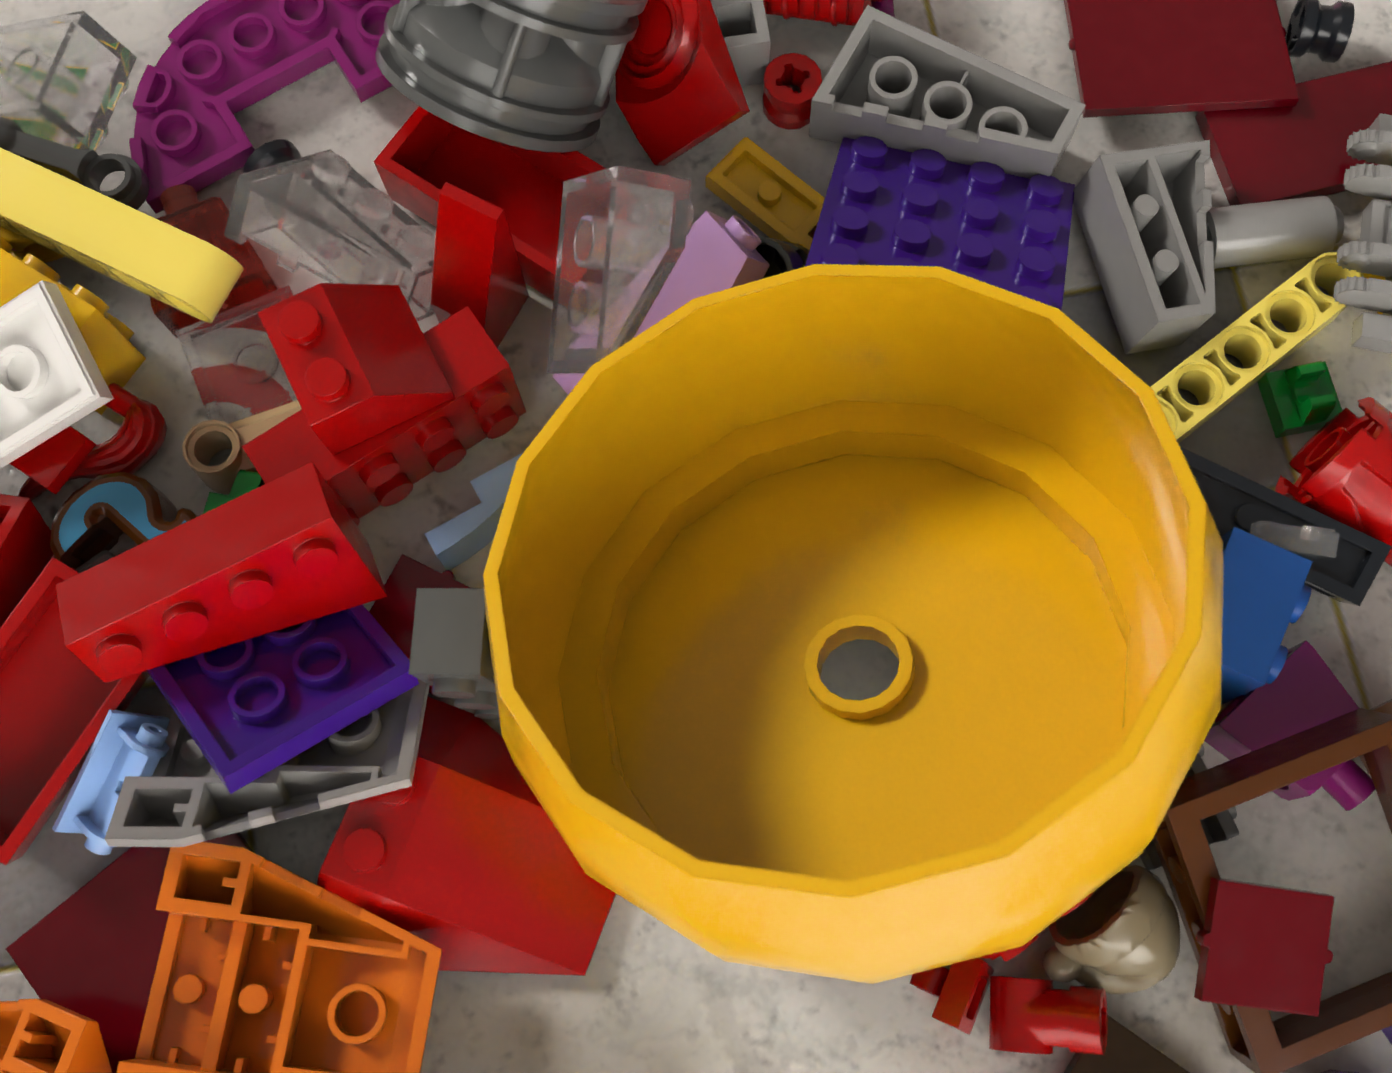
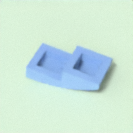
(475, 528)

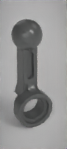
(78, 164)

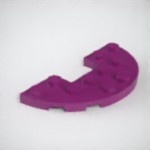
(230, 59)

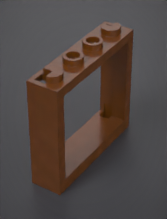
(1189, 865)

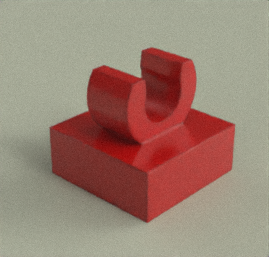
(958, 991)

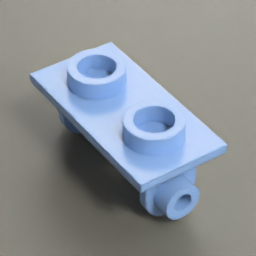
(123, 747)

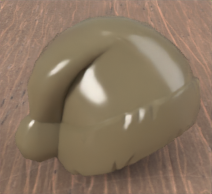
(1118, 937)

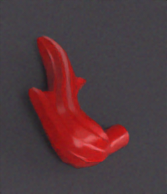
(127, 450)

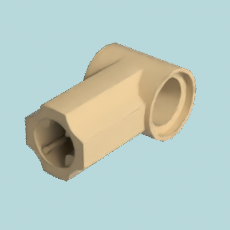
(214, 435)

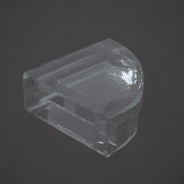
(1300, 540)

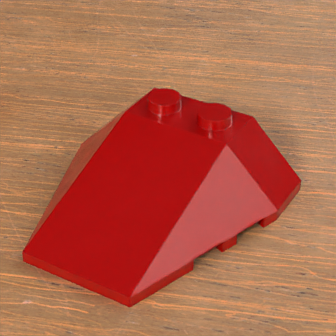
(469, 859)

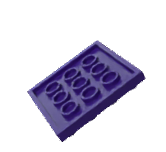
(945, 214)

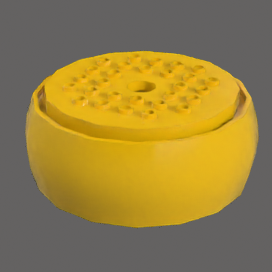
(826, 474)

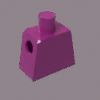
(1297, 700)

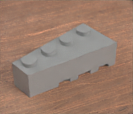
(941, 98)

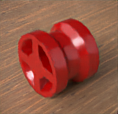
(782, 104)

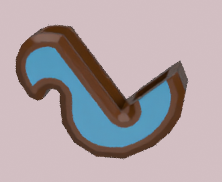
(105, 510)

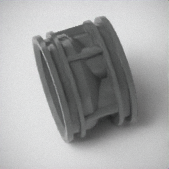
(510, 67)

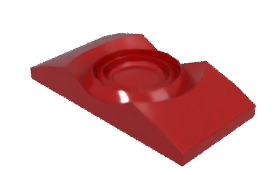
(677, 79)

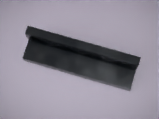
(1240, 502)

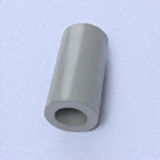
(1273, 231)

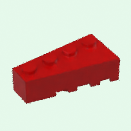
(221, 579)

